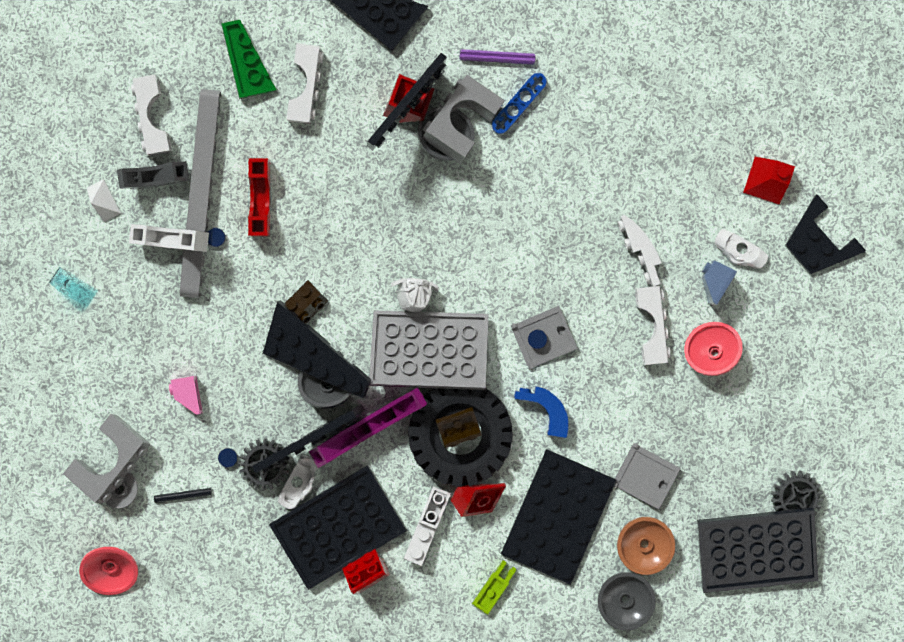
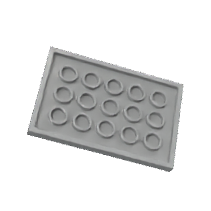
(429, 350)

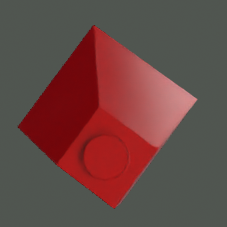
(400, 89)
(768, 179)
(477, 498)

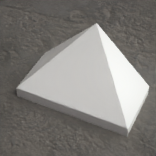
(103, 200)

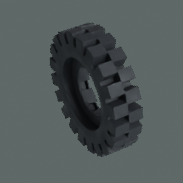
(469, 467)

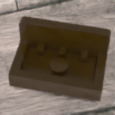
(306, 302)
(458, 427)

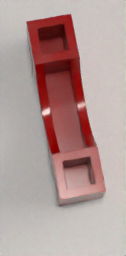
(259, 197)

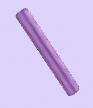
(496, 56)

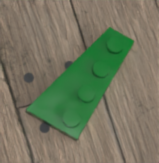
(247, 68)

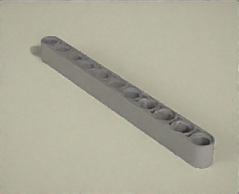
(200, 187)

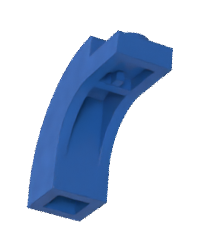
(557, 414)

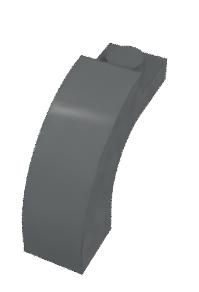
(153, 176)

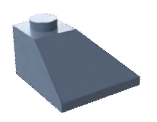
(716, 280)

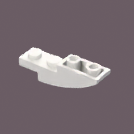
(639, 241)
(427, 526)

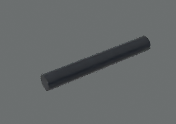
(182, 495)

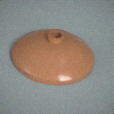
(646, 559)

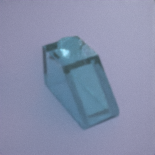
(72, 286)

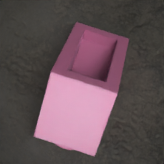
(187, 393)

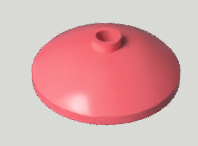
(713, 338)
(106, 577)

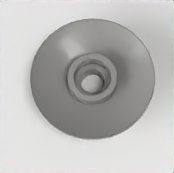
(124, 499)

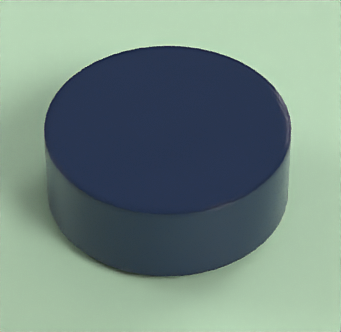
(216, 237)
(537, 339)
(227, 457)

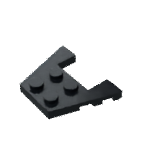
(813, 246)

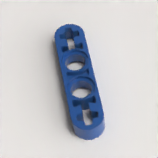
(521, 105)

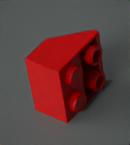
(365, 572)

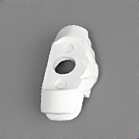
(728, 242)
(292, 495)

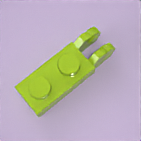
(493, 589)

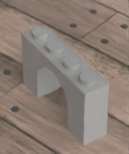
(468, 95)
(130, 448)

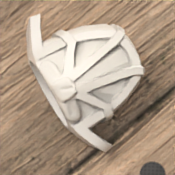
(414, 293)

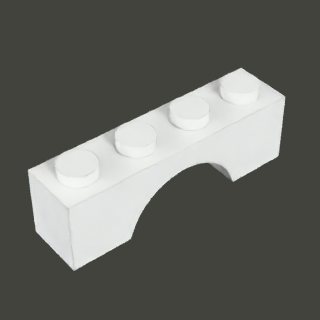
(147, 91)
(301, 108)
(169, 238)
(655, 349)

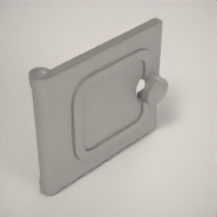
(556, 343)
(646, 476)

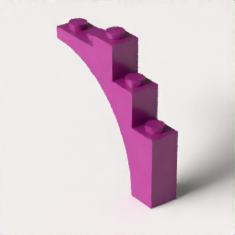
(367, 427)

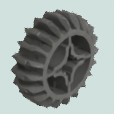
(247, 464)
(792, 488)

